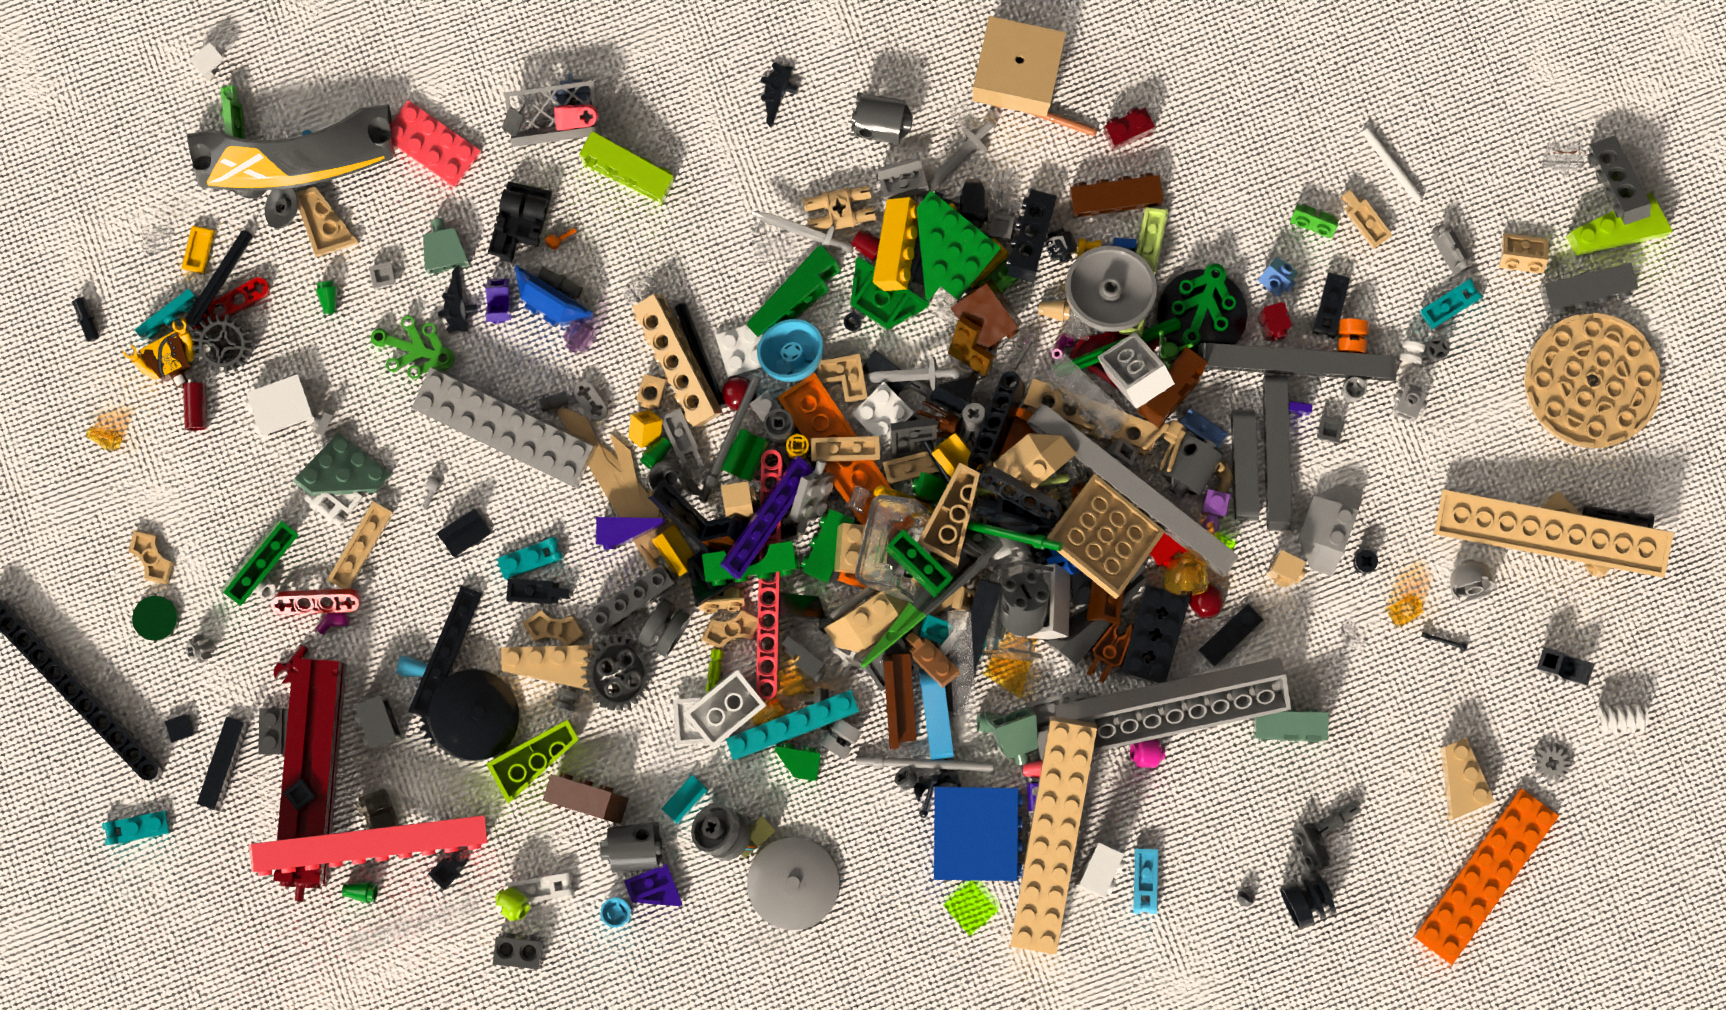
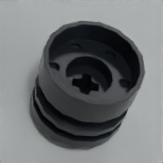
(1310, 898)

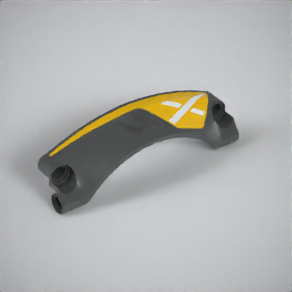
(324, 155)

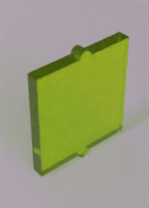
(970, 908)

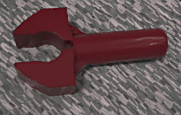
(302, 650)

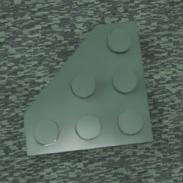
(341, 470)

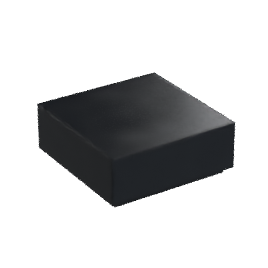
(179, 728)
(300, 794)

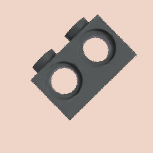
(518, 958)

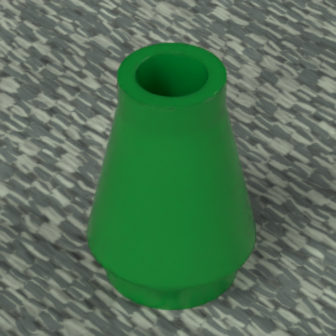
(327, 296)
(655, 453)
(361, 891)

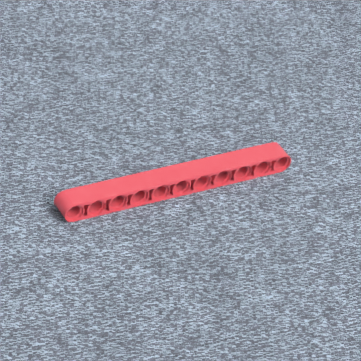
(765, 586)

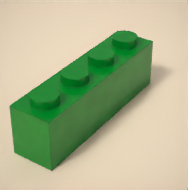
(259, 562)

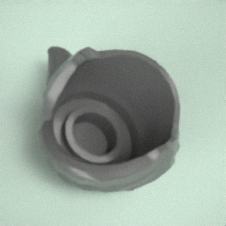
(674, 476)

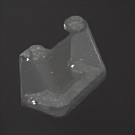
(885, 520)

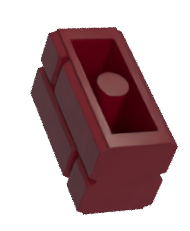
(1274, 322)

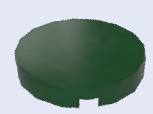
(155, 618)

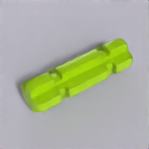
(714, 668)

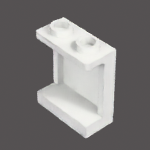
(279, 405)

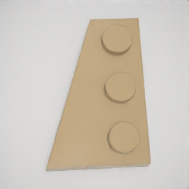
(322, 225)

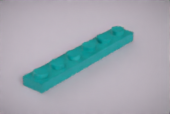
(793, 725)

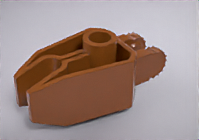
(1108, 653)

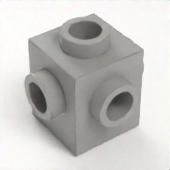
(1406, 409)

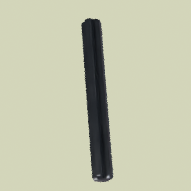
(219, 278)
(697, 349)

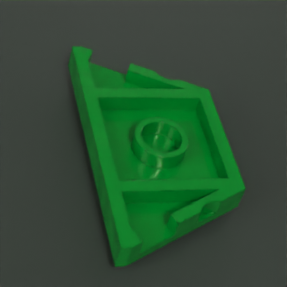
(881, 306)

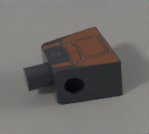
(722, 533)

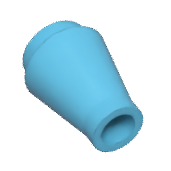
(410, 667)

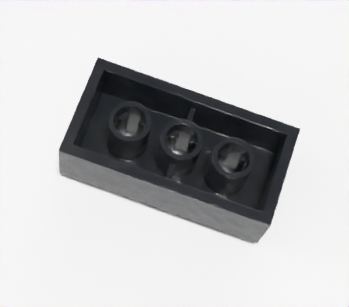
(1146, 622)

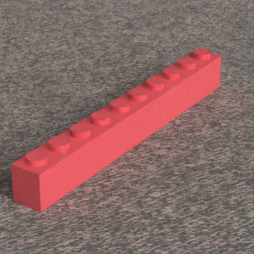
(367, 843)

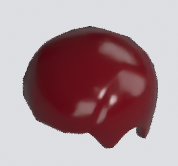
(734, 390)
(1207, 604)

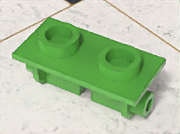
(1305, 218)

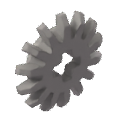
(1546, 771)

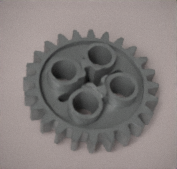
(610, 653)

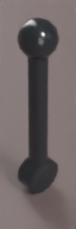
(1462, 646)
(924, 813)

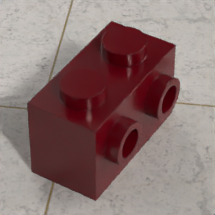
(1128, 128)

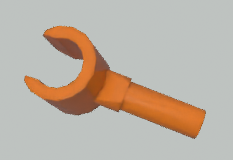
(554, 242)

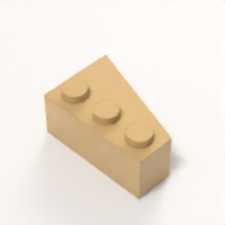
(739, 500)
(1463, 779)

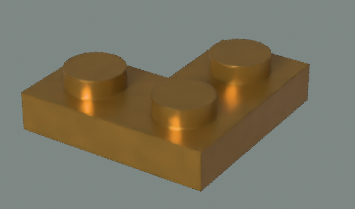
(965, 349)

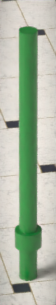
(1038, 541)

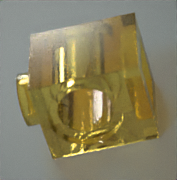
(1398, 617)

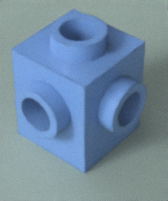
(1278, 277)

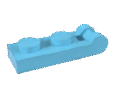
(1145, 880)

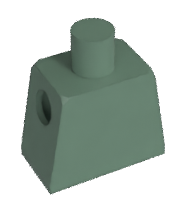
(443, 249)
(1016, 734)

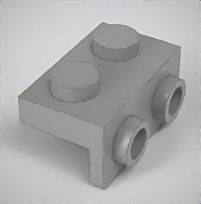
(902, 179)

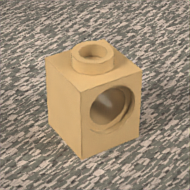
(647, 383)

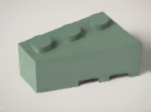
(1292, 726)

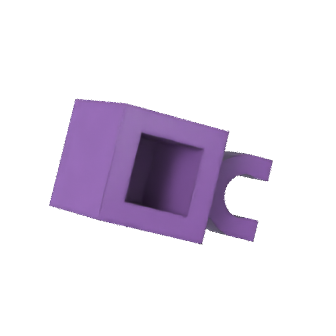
(1214, 507)

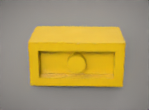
(951, 453)
(673, 550)

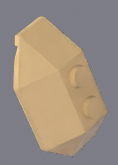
(1035, 458)
(866, 622)

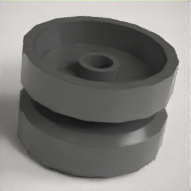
(661, 625)
(721, 832)

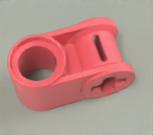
(570, 116)

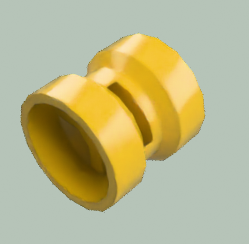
(797, 446)

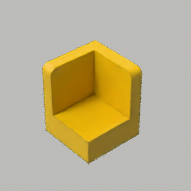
(645, 428)

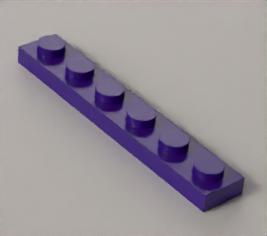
(765, 519)

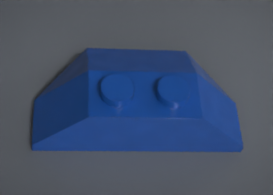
(548, 301)

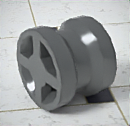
(1439, 345)
(565, 699)

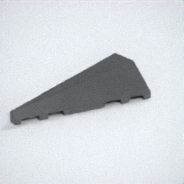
(1084, 632)

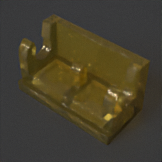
(793, 687)

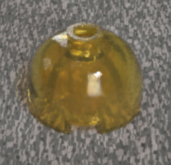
(1186, 574)

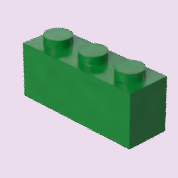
(822, 557)
(919, 563)

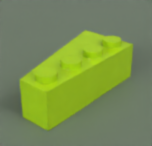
(626, 167)

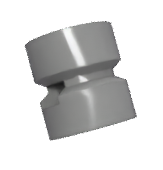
(846, 732)

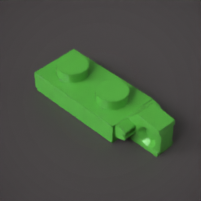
(232, 112)

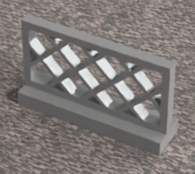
(550, 134)

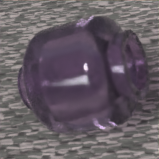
(579, 336)

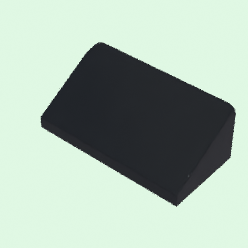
(878, 362)
(800, 606)

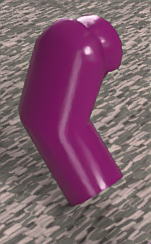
(1058, 347)
(332, 620)

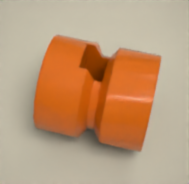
(1349, 329)

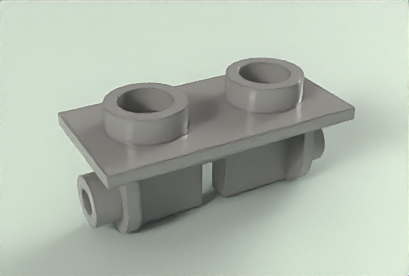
(1451, 250)

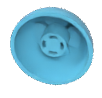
(790, 350)

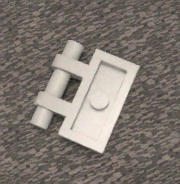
(343, 502)

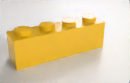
(896, 244)

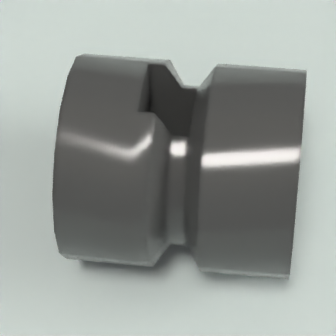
(779, 426)

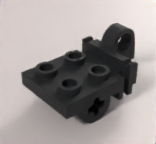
(519, 219)

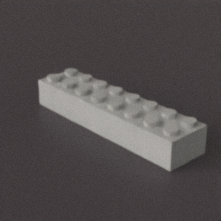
(504, 426)

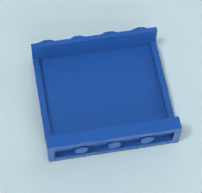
(977, 834)

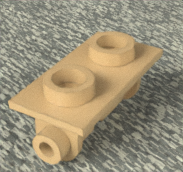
(732, 601)

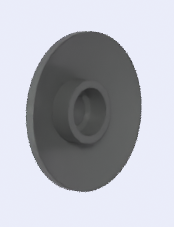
(281, 207)

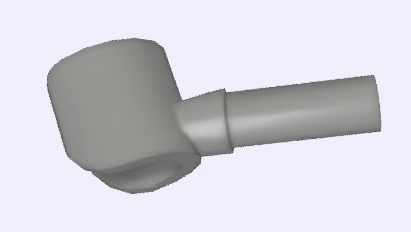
(434, 485)

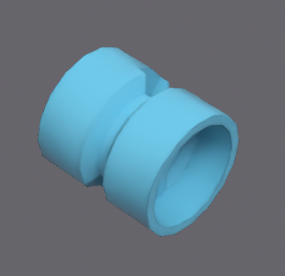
(616, 912)

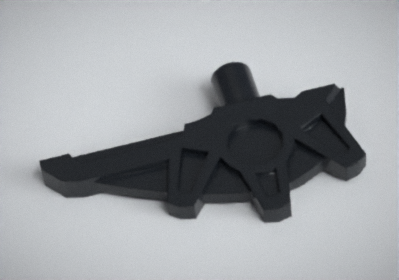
(775, 88)
(454, 307)

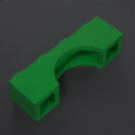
(779, 558)

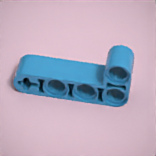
(936, 717)

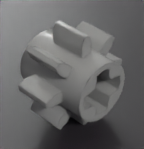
(200, 648)

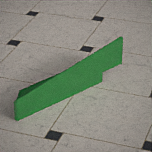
(797, 292)

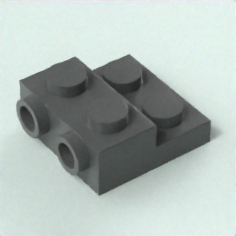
(808, 665)

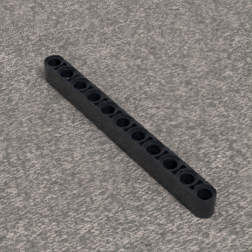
(80, 696)

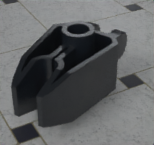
(973, 202)

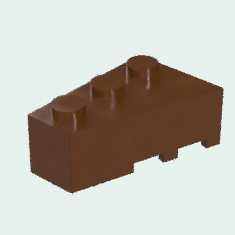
(1186, 374)

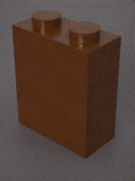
(991, 312)

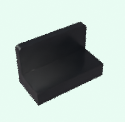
(464, 532)

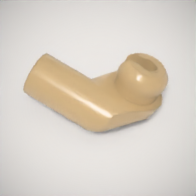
(1225, 476)

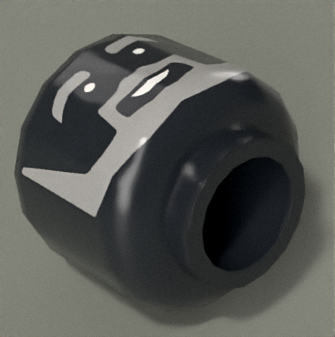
(1061, 245)

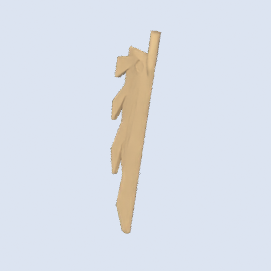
(619, 482)

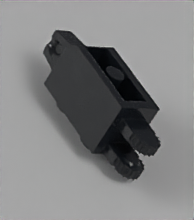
(1012, 517)

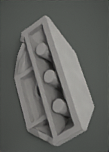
(1329, 527)

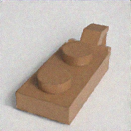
(932, 660)

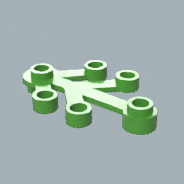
(416, 349)

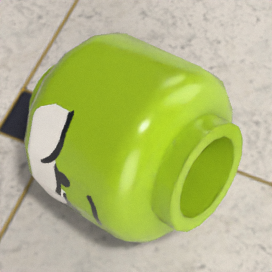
(512, 903)

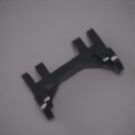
(923, 785)

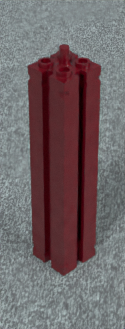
(313, 755)

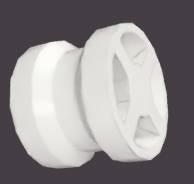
(1412, 352)

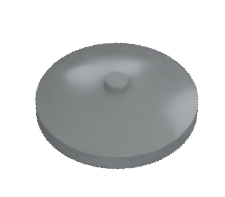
(1111, 288)
(793, 883)

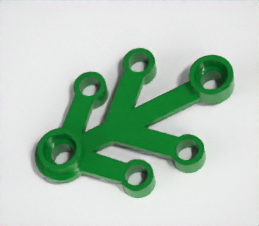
(1205, 300)

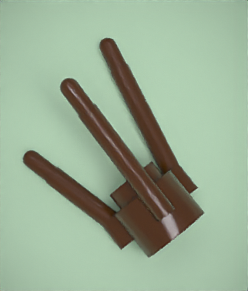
(948, 424)

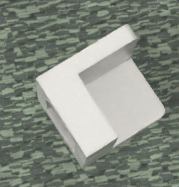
(207, 60)

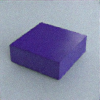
(1300, 408)

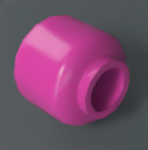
(1147, 753)

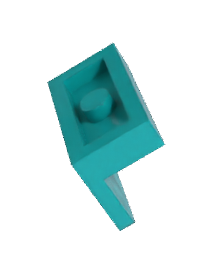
(685, 799)

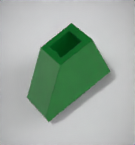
(928, 488)
(801, 763)

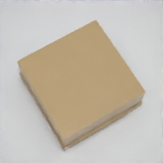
(1018, 66)

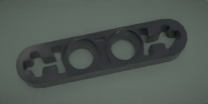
(1022, 491)

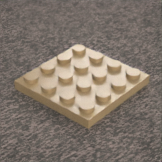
(1105, 536)

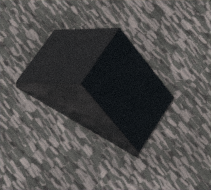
(955, 393)

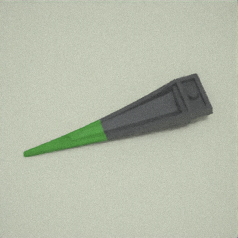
(974, 556)

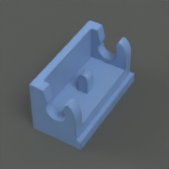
(1203, 427)

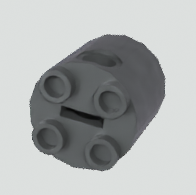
(881, 118)
(1192, 466)
(1024, 603)
(633, 847)

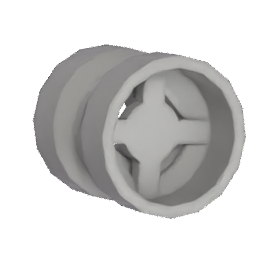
(1356, 386)

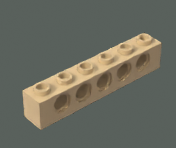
(687, 366)
(1039, 390)

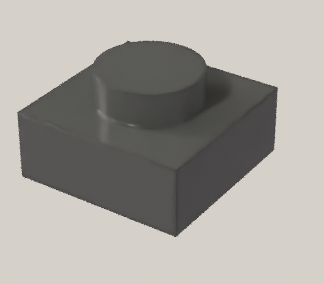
(1329, 430)

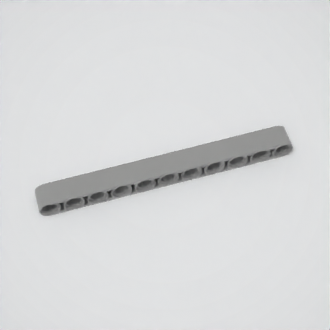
(1136, 491)

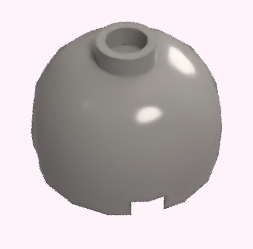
(1472, 580)

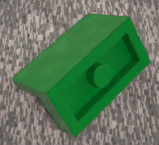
(745, 455)

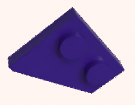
(654, 888)

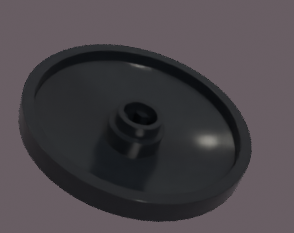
(1236, 317)
(473, 715)

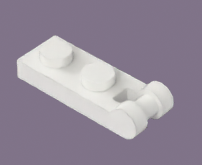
(544, 887)

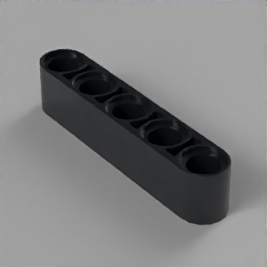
(994, 415)

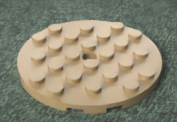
(1559, 385)

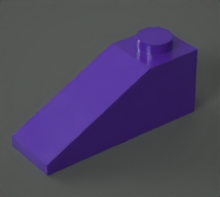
(622, 530)

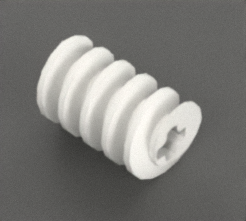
(1623, 718)

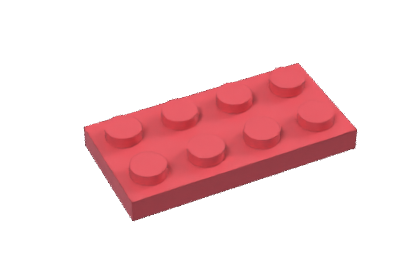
(432, 144)

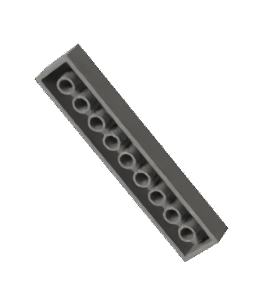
(1183, 704)

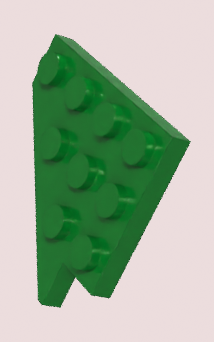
(950, 247)

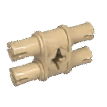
(845, 198)

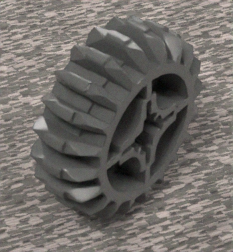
(202, 339)

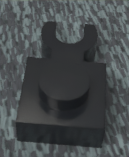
(445, 872)

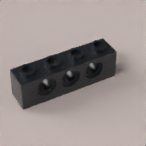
(1023, 266)

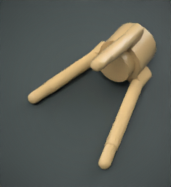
(1174, 434)

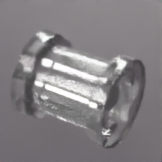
(858, 499)

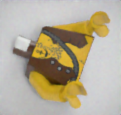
(167, 356)

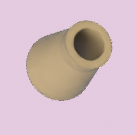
(1055, 309)

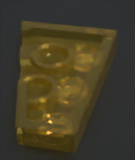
(1009, 673)

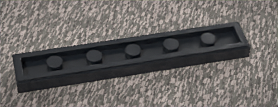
(981, 610)
(446, 648)

